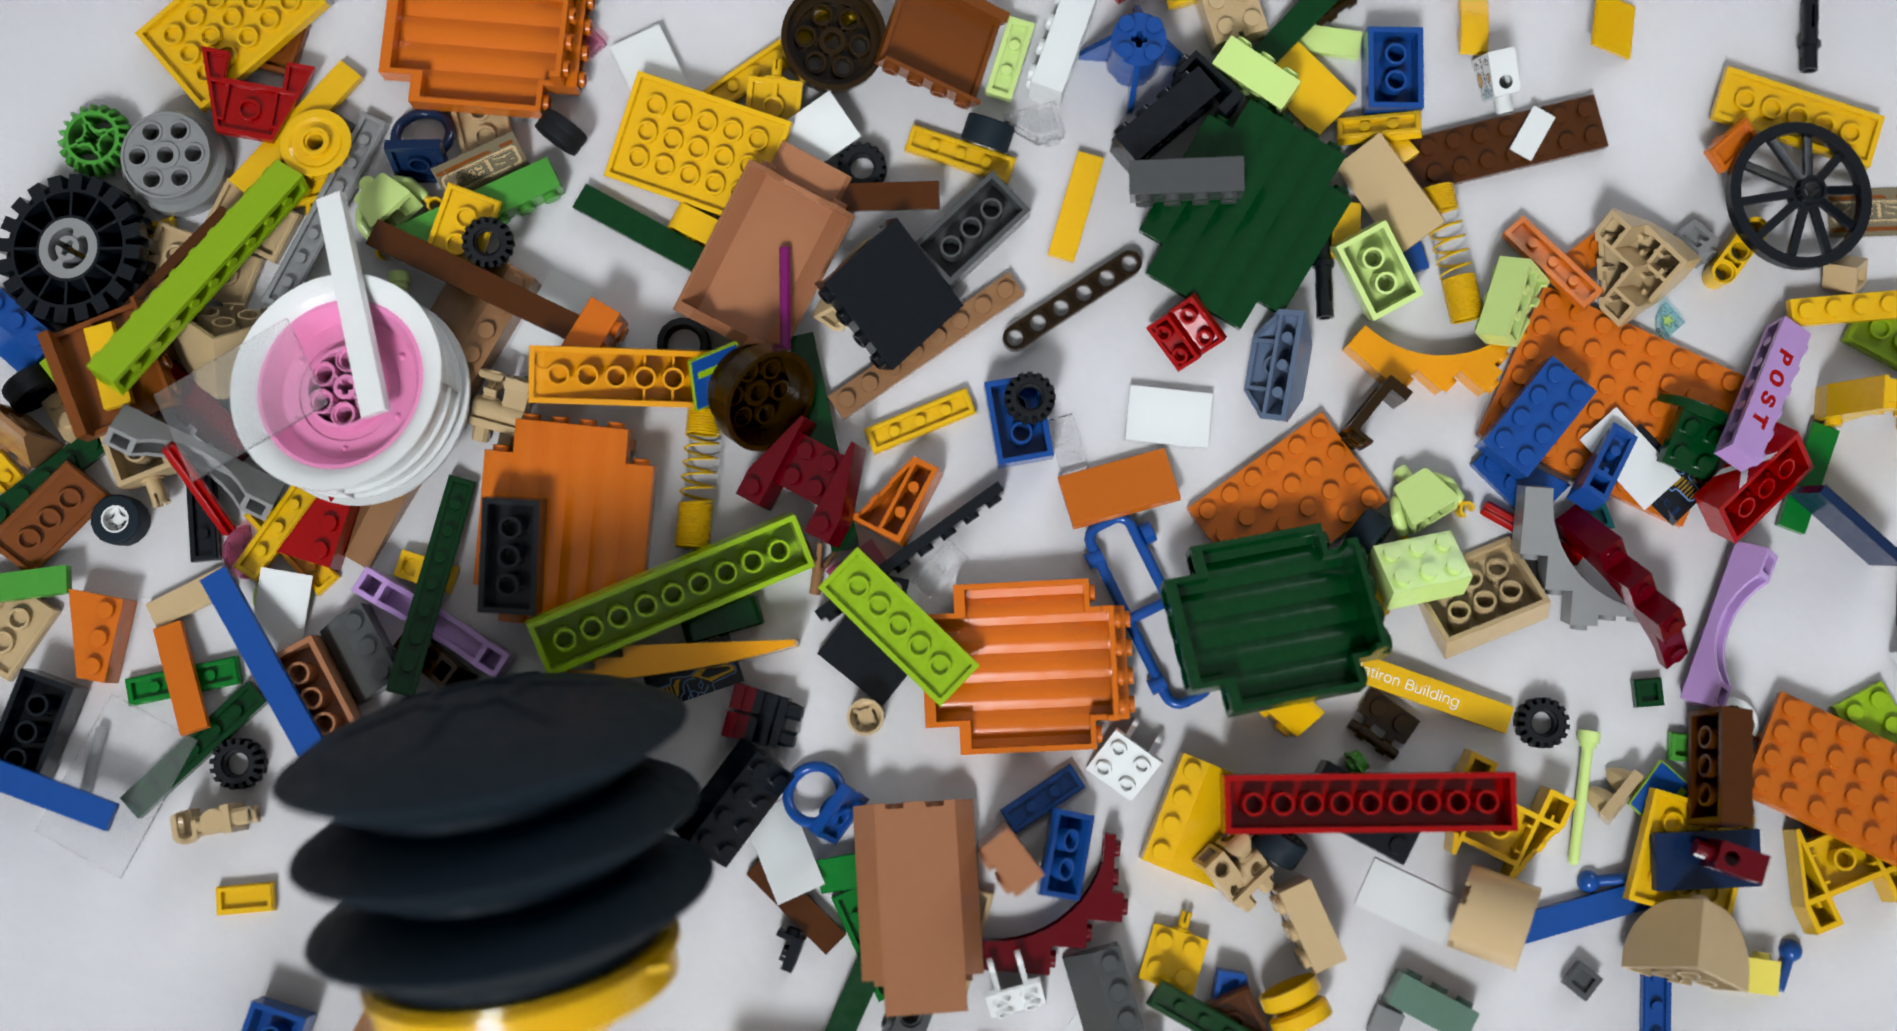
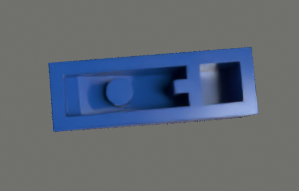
(1602, 469)

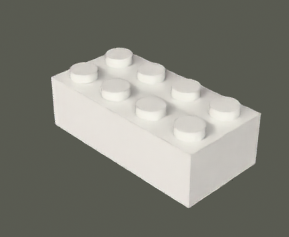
(1059, 49)

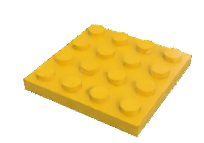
(1665, 814)

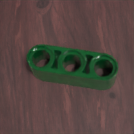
(723, 620)

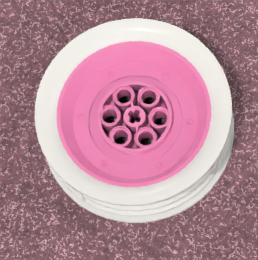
(426, 388)

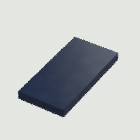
(1846, 524)
(1679, 870)

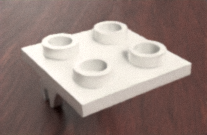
(1125, 763)
(1021, 997)

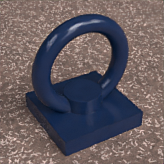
(418, 156)

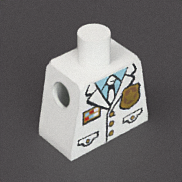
(1498, 78)

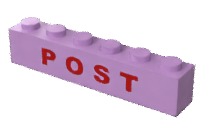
(1763, 394)

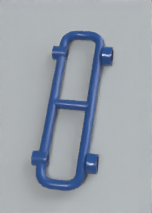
(1142, 536)

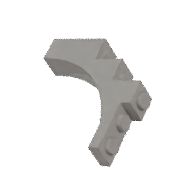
(1537, 539)

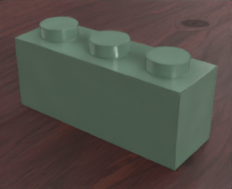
(1429, 1003)

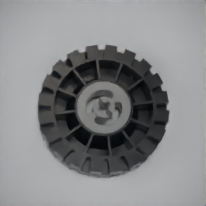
(92, 220)

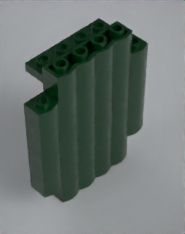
(1269, 236)
(1275, 619)

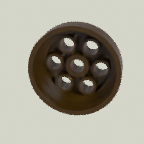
(868, 29)
(759, 393)

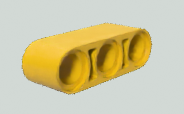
(692, 224)
(1726, 262)

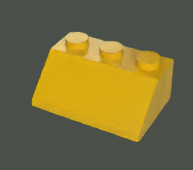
(1295, 718)

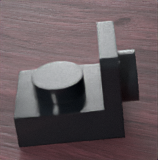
(791, 952)

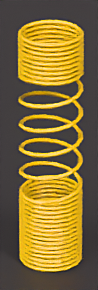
(1459, 290)
(695, 516)

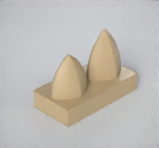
(1608, 803)

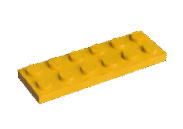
(1774, 103)

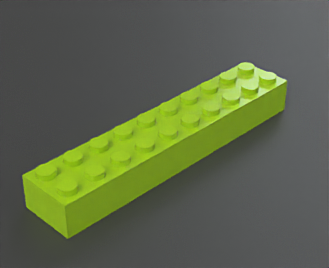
(669, 593)

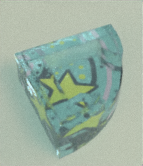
(1667, 321)

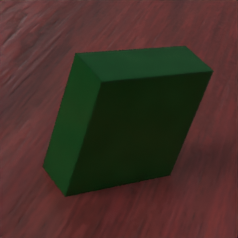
(1647, 692)

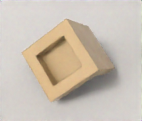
(1845, 274)

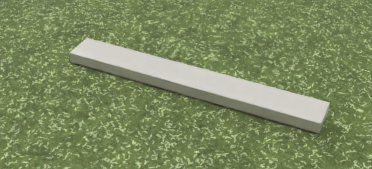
(353, 305)

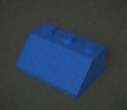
(19, 333)
(1065, 854)

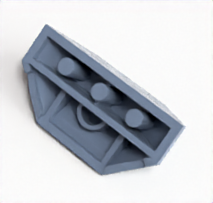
(1279, 365)

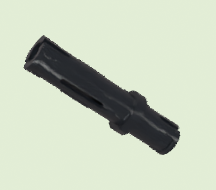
(1809, 39)
(1323, 283)

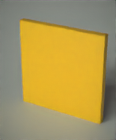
(1613, 27)

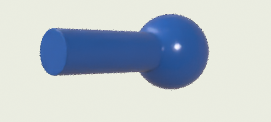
(1589, 881)
(1790, 951)

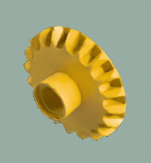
(308, 131)

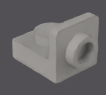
(1699, 240)

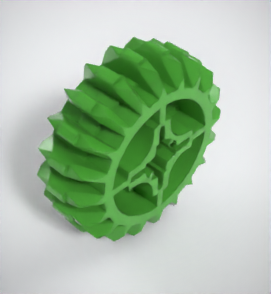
(81, 139)

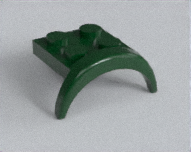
(1692, 436)

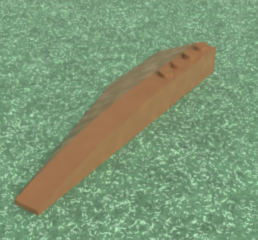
(482, 335)

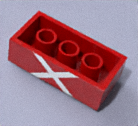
(1738, 500)

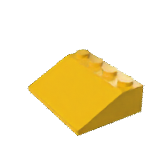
(1186, 818)

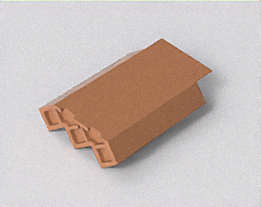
(772, 206)
(918, 903)

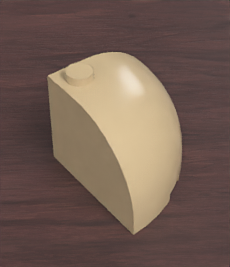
(214, 333)
(1687, 944)

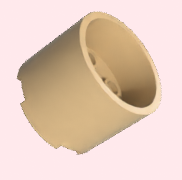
(1494, 917)

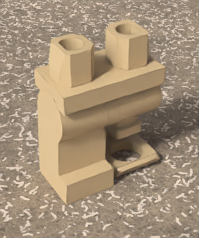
(498, 415)
(225, 819)
(1238, 879)

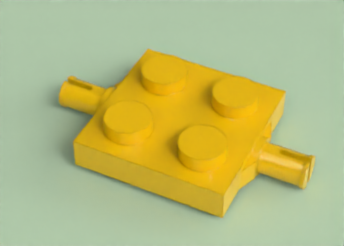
(775, 93)
(1174, 955)

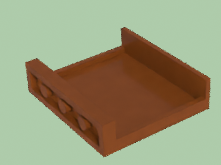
(941, 45)
(77, 386)

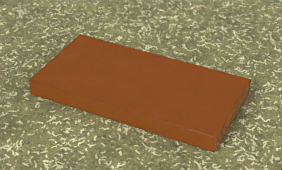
(49, 516)

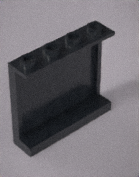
(889, 295)

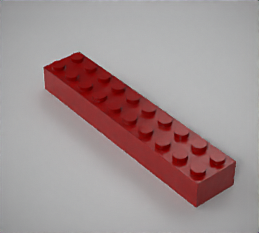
(1368, 802)

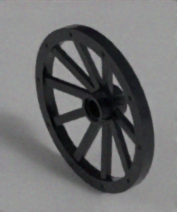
(1797, 197)

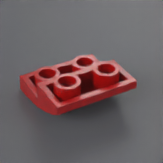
(1186, 332)

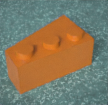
(901, 502)
(100, 634)

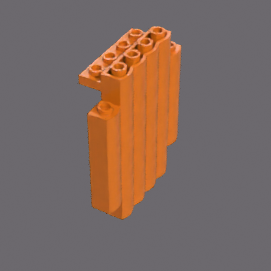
(487, 53)
(595, 502)
(1042, 670)

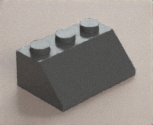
(360, 651)
(1103, 989)

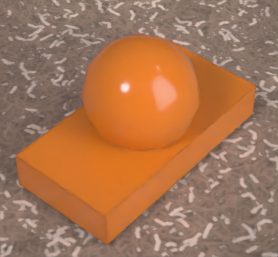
(1726, 145)

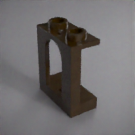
(1389, 391)

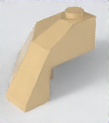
(1638, 264)

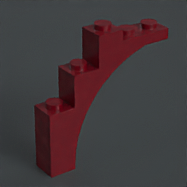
(1632, 582)
(1071, 928)

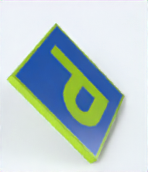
(701, 371)
(1659, 777)

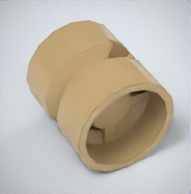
(865, 716)

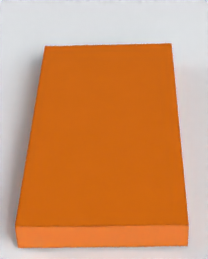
(1118, 488)

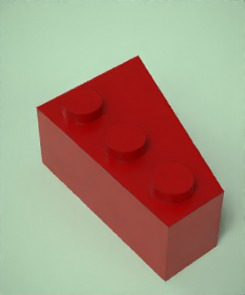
(322, 534)

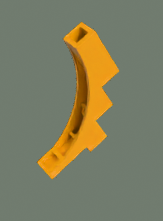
(1435, 372)

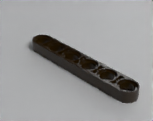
(1074, 304)

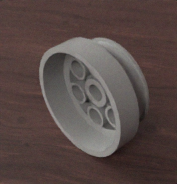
(204, 176)

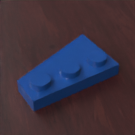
(1506, 485)

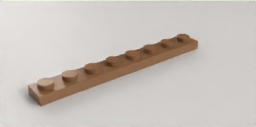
(967, 319)

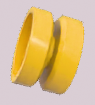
(1295, 1003)

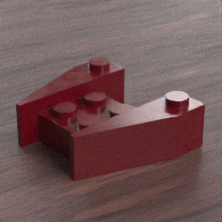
(812, 473)

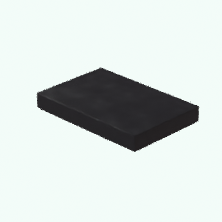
(862, 661)

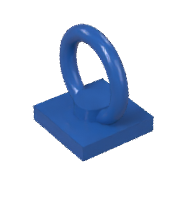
(836, 811)

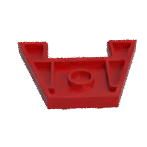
(252, 108)

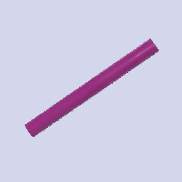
(785, 296)

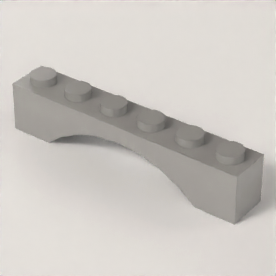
(143, 435)

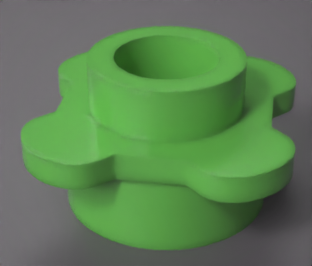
(1356, 762)

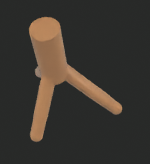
(817, 571)

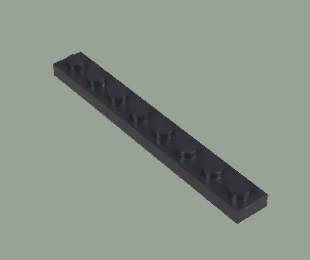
(923, 544)

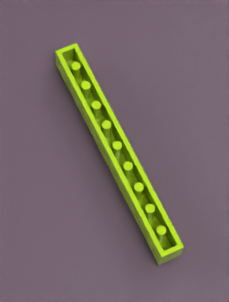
(198, 277)

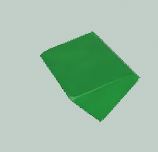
(838, 873)

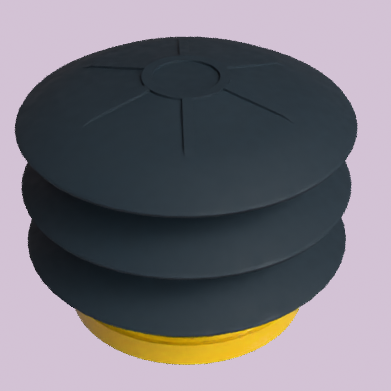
(500, 853)

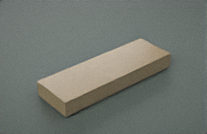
(179, 602)

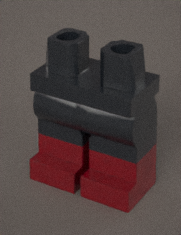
(770, 721)

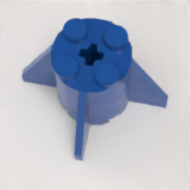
(1134, 51)

